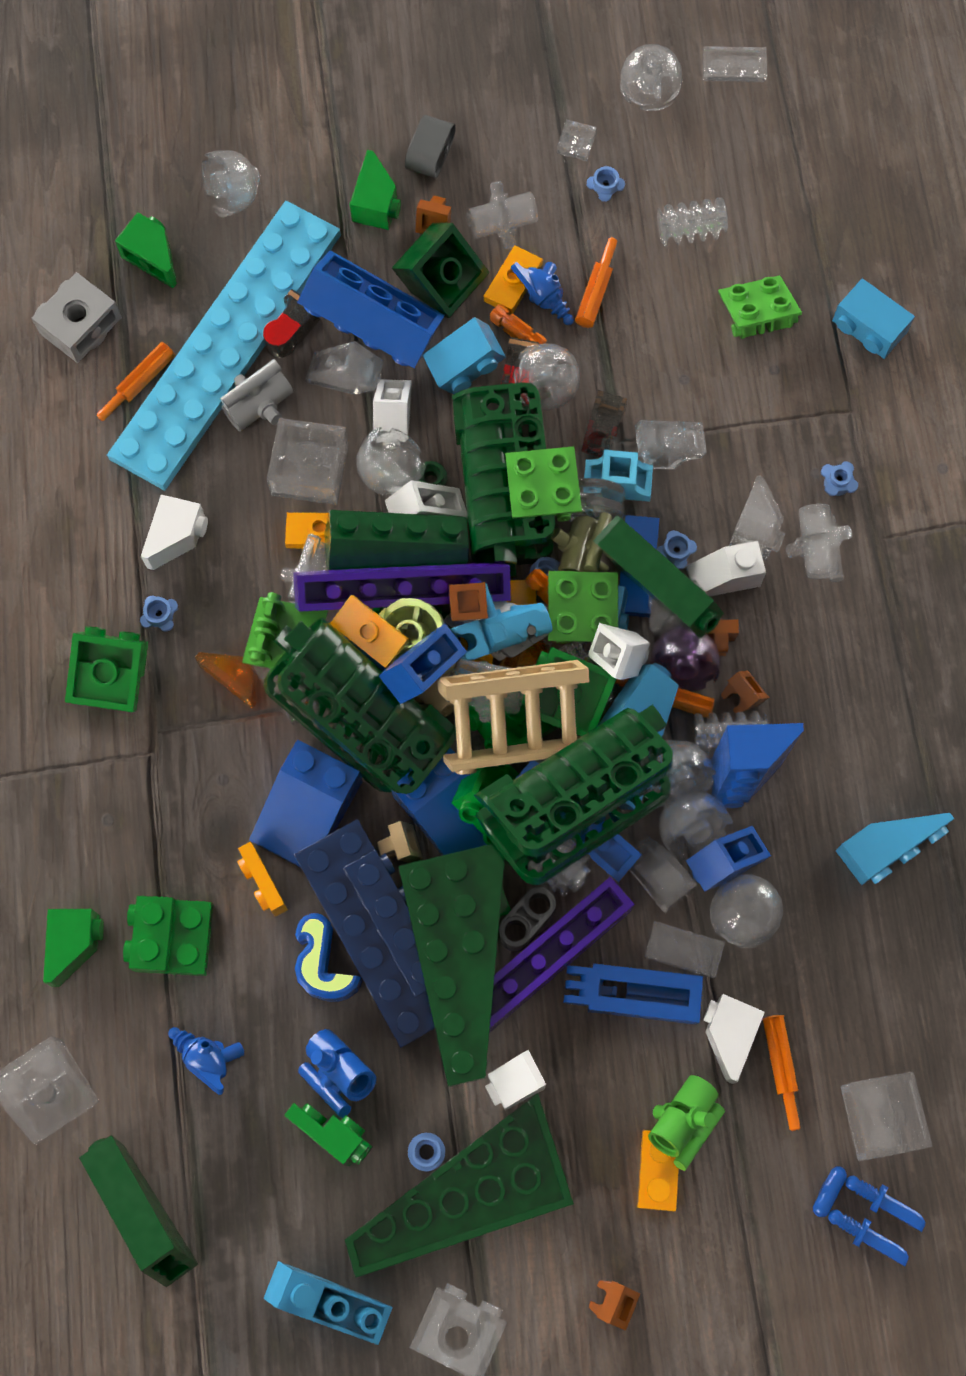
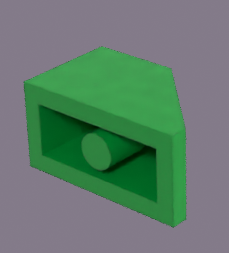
(374, 195)
(148, 248)
(70, 942)

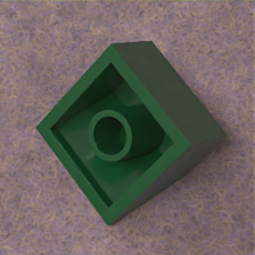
(441, 268)

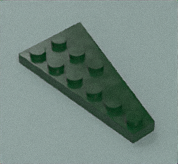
(455, 929)
(484, 1188)

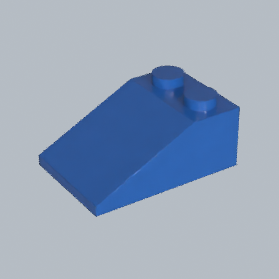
(305, 802)
(435, 814)

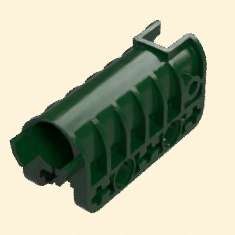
(483, 441)
(349, 689)
(578, 789)

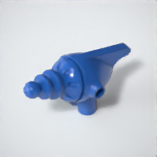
(544, 289)
(205, 1057)

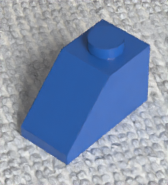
(422, 664)
(727, 858)

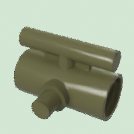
(578, 546)

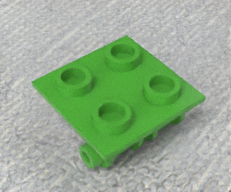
(759, 304)
(543, 483)
(580, 603)
(268, 622)

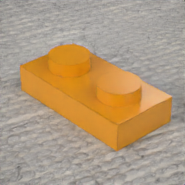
(267, 894)
(656, 1178)

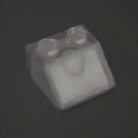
(44, 1089)
(886, 1116)

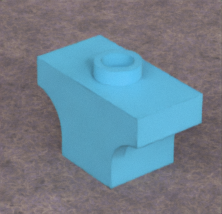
(625, 470)

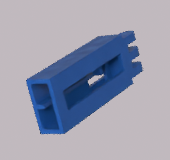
(648, 993)

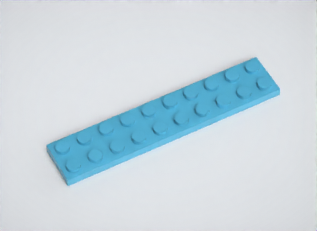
(222, 346)

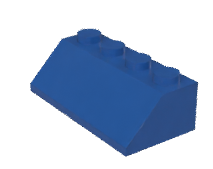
(370, 309)
(749, 758)

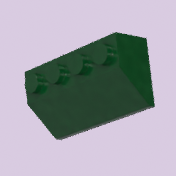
(393, 540)

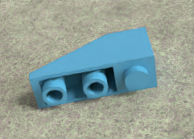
(883, 843)
(327, 1303)

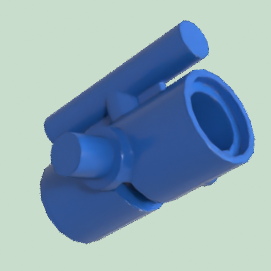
(338, 1072)

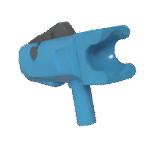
(505, 631)

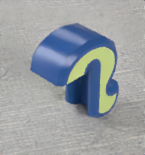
(313, 962)

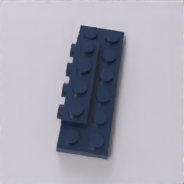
(372, 925)

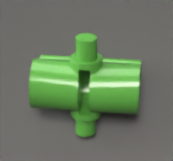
(686, 1121)

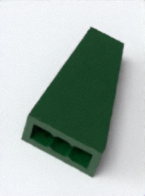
(658, 577)
(137, 1212)

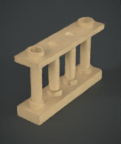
(495, 686)

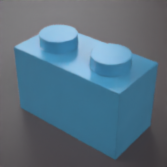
(873, 318)
(464, 356)

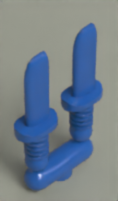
(879, 1199)

